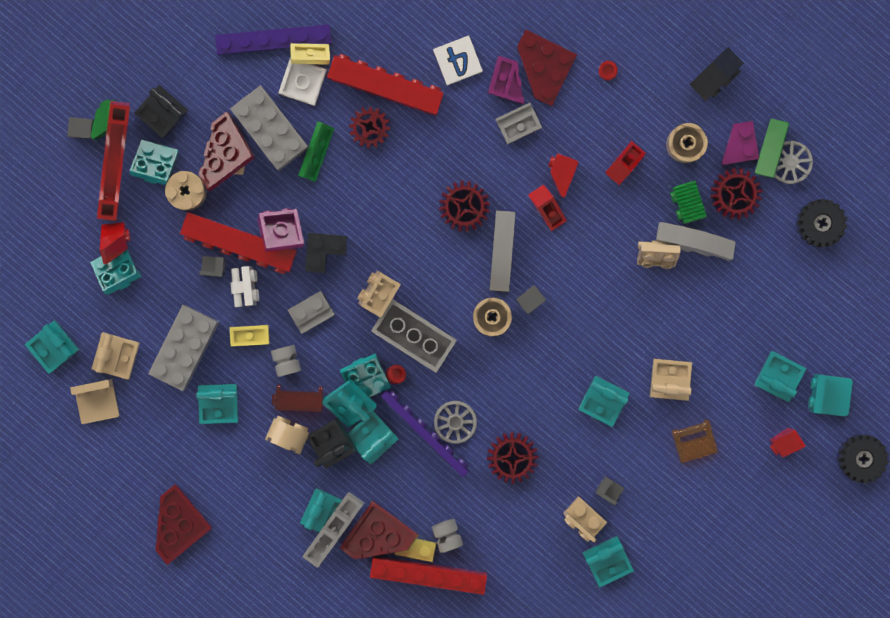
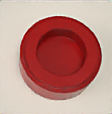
(608, 70)
(396, 374)

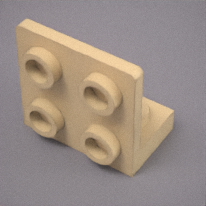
(378, 293)
(96, 401)
(583, 517)

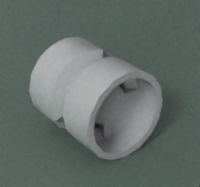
(286, 360)
(447, 535)

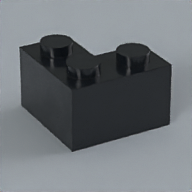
(718, 73)
(319, 246)

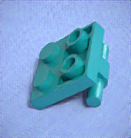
(154, 162)
(117, 273)
(52, 346)
(367, 375)
(780, 376)
(603, 401)
(218, 403)
(349, 403)
(372, 438)
(319, 510)
(608, 561)

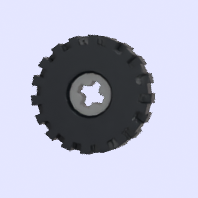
(809, 228)
(855, 448)

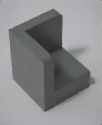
(80, 128)
(213, 266)
(530, 299)
(609, 490)

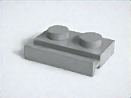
(518, 123)
(311, 312)

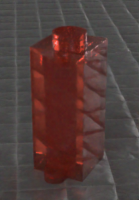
(298, 400)

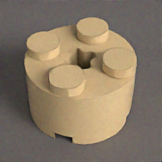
(695, 137)
(175, 194)
(481, 315)
(287, 435)

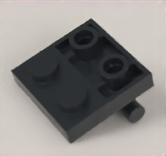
(161, 111)
(331, 443)

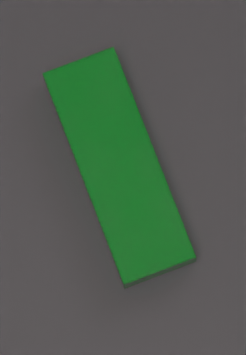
(772, 148)
(316, 151)

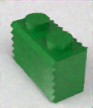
(688, 202)

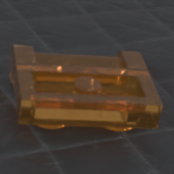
(696, 447)

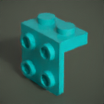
(830, 395)

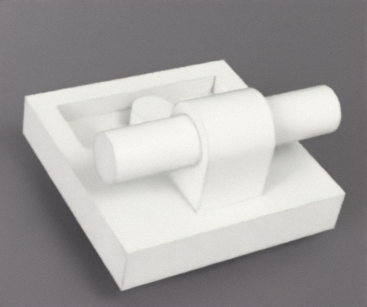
(246, 286)

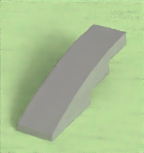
(696, 241)
(502, 250)
(333, 529)

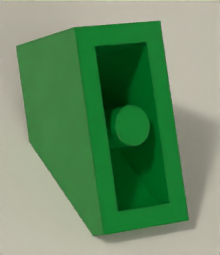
(101, 120)

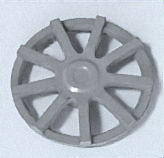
(791, 162)
(455, 422)

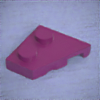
(506, 80)
(741, 144)

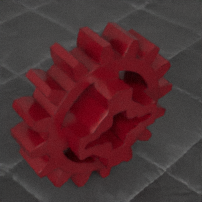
(373, 119)

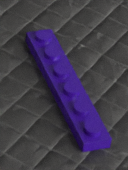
(272, 39)
(420, 427)

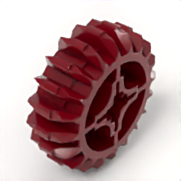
(728, 190)
(456, 221)
(503, 457)

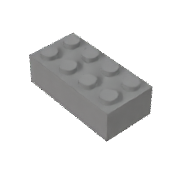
(269, 128)
(414, 335)
(183, 347)

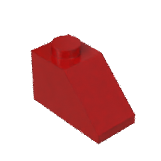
(625, 163)
(562, 172)
(547, 207)
(113, 240)
(786, 442)

